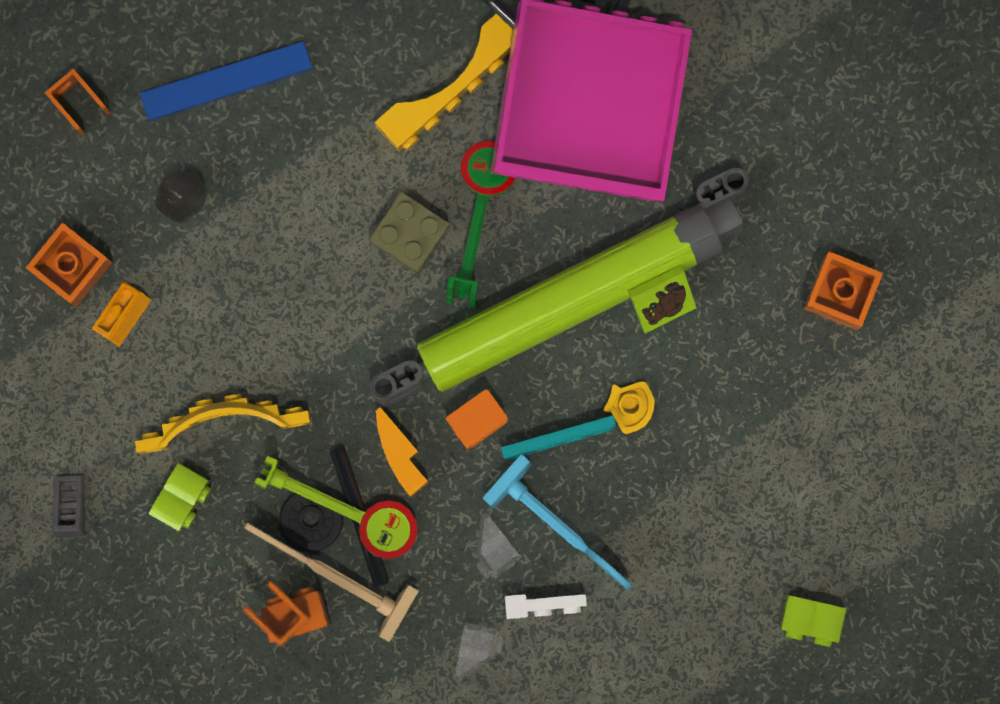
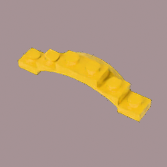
(207, 410)

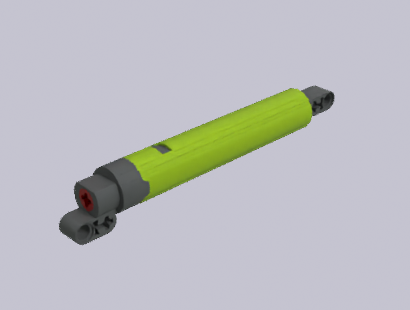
(572, 293)

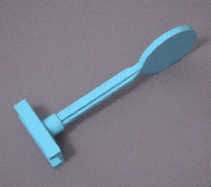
(510, 484)

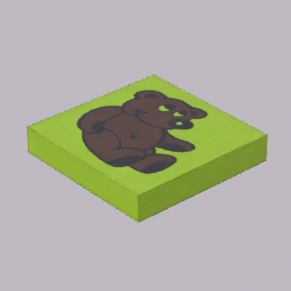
(662, 299)

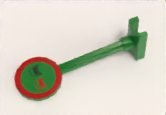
(477, 177)

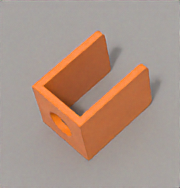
(67, 82)
(477, 419)
(281, 641)

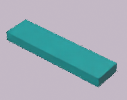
(558, 438)

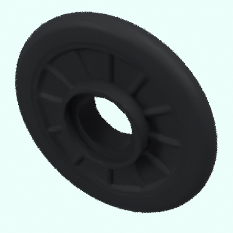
(309, 538)

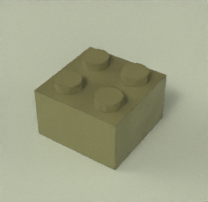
(409, 233)

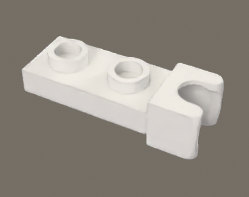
(518, 606)

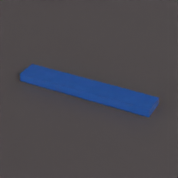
(226, 81)

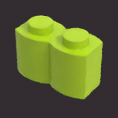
(180, 497)
(813, 620)

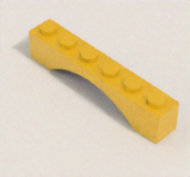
(408, 119)

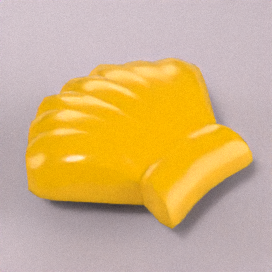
(631, 406)

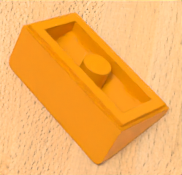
(121, 313)

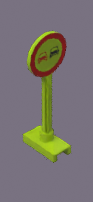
(384, 529)

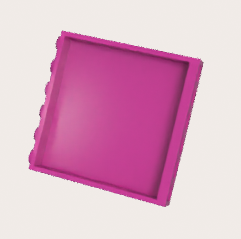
(591, 99)

